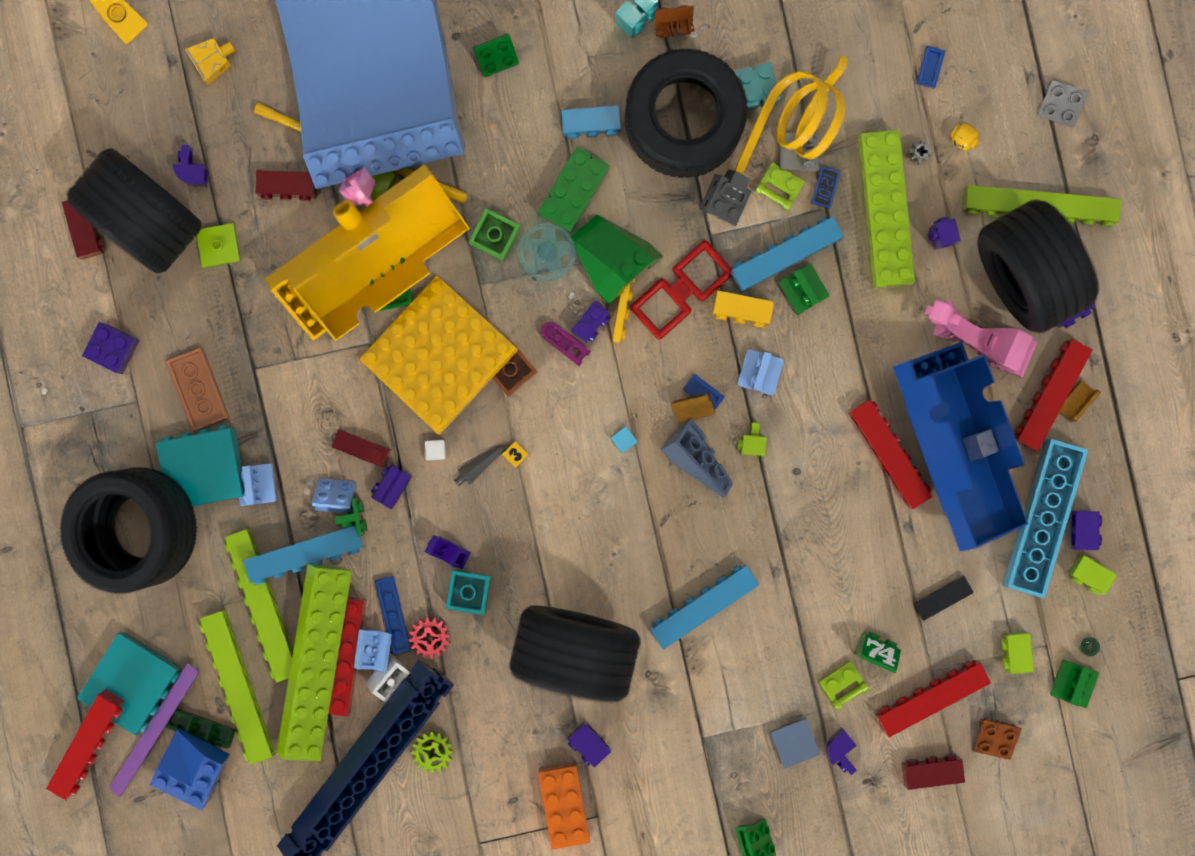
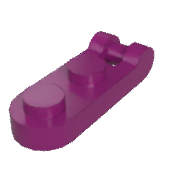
(564, 342)

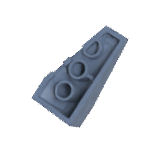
(691, 453)

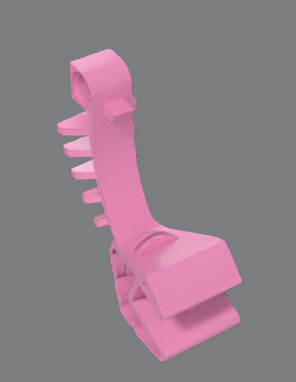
(1003, 347)

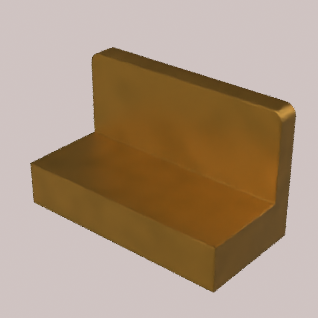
(1078, 401)
(693, 407)

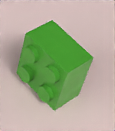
(494, 235)

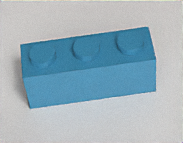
(591, 121)

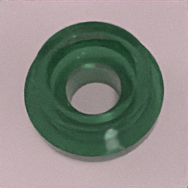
(1084, 646)

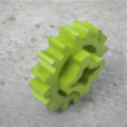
(440, 754)

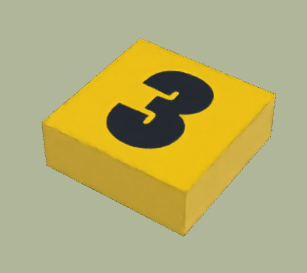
(515, 454)

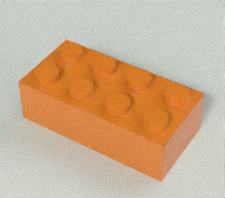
(564, 805)

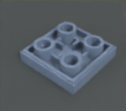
(795, 743)

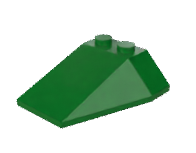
(612, 256)

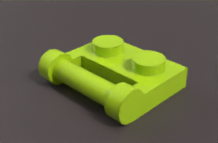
(784, 182)
(839, 680)

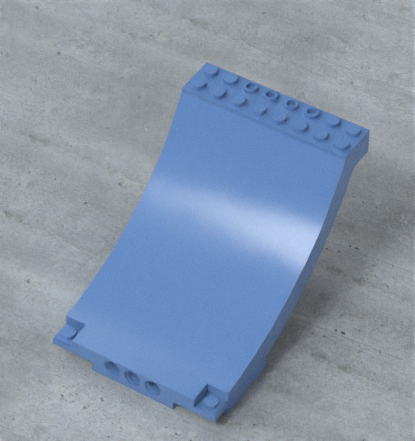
(370, 85)

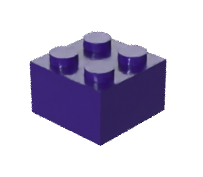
(110, 348)

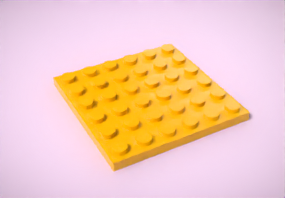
(438, 355)

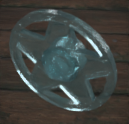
(547, 252)

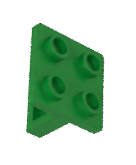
(496, 55)
(803, 289)
(348, 520)
(1074, 683)
(755, 839)

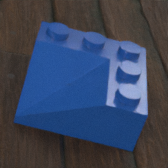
(190, 769)

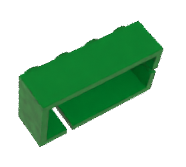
(573, 190)

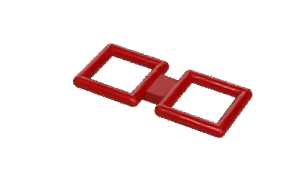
(681, 290)

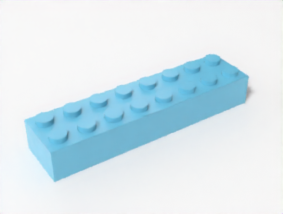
(1047, 517)

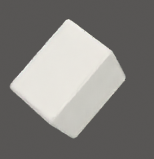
(435, 450)

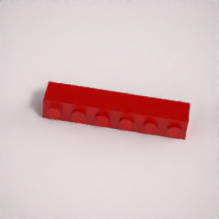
(1052, 394)
(890, 455)
(345, 672)
(932, 698)
(86, 744)

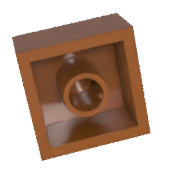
(514, 373)

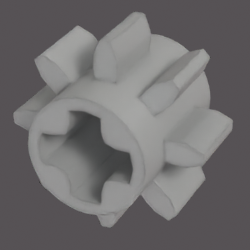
(916, 155)

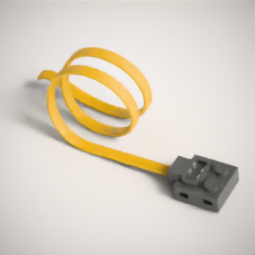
(729, 194)

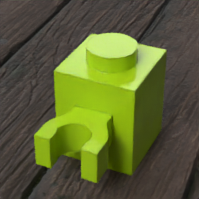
(753, 443)

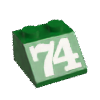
(878, 652)

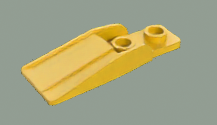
(120, 18)

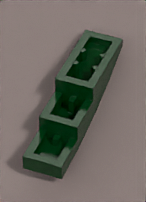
(202, 728)

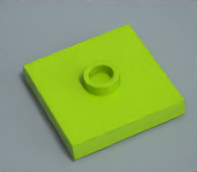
(218, 245)

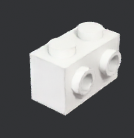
(385, 683)

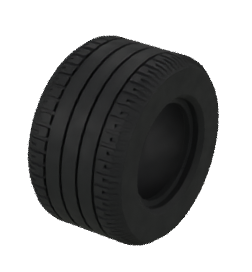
(675, 155)
(133, 211)
(1038, 265)
(91, 538)
(574, 654)

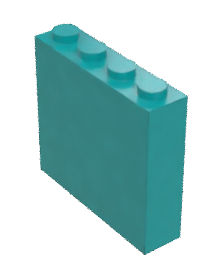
(204, 464)
(134, 675)

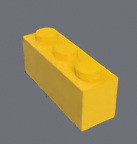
(742, 309)

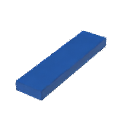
(393, 614)

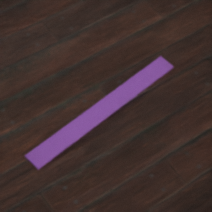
(154, 729)

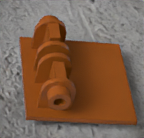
(674, 18)
(997, 738)

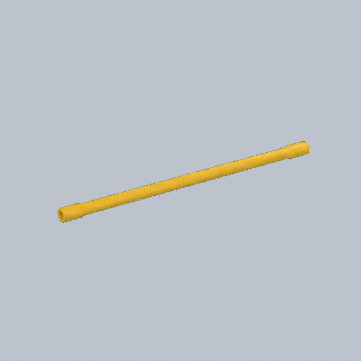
(271, 114)

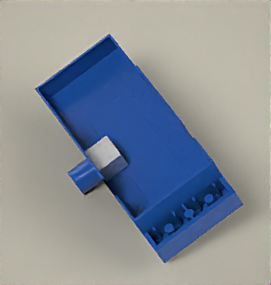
(964, 443)

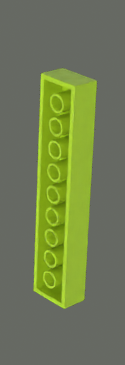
(314, 662)

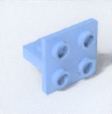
(760, 372)
(258, 485)
(334, 496)
(372, 649)

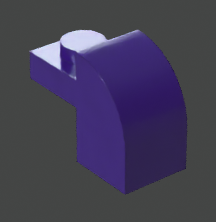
(190, 173)
(447, 551)
(838, 747)

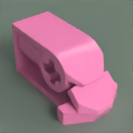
(358, 187)

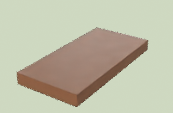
(197, 389)

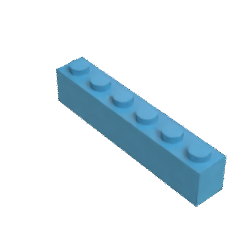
(786, 254)
(301, 554)
(704, 606)

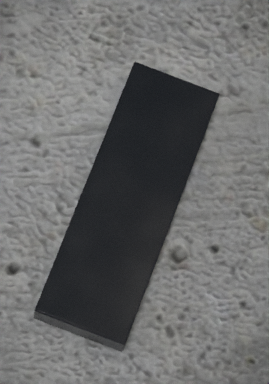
(943, 598)

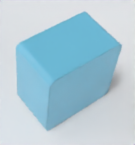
(624, 439)

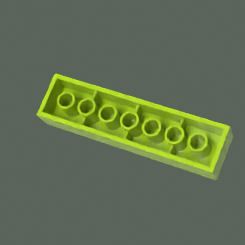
(886, 209)

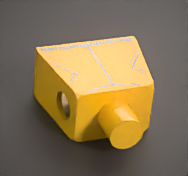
(210, 58)

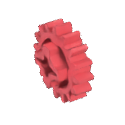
(429, 645)

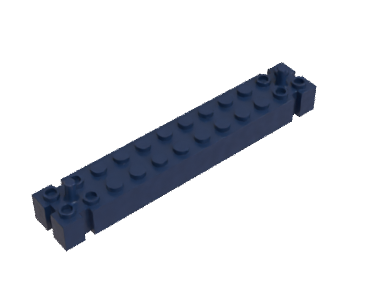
(366, 762)

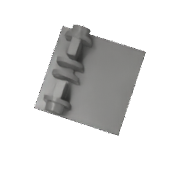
(1063, 103)
(792, 161)

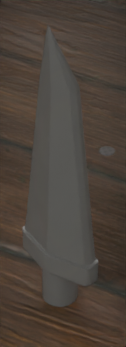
(476, 467)

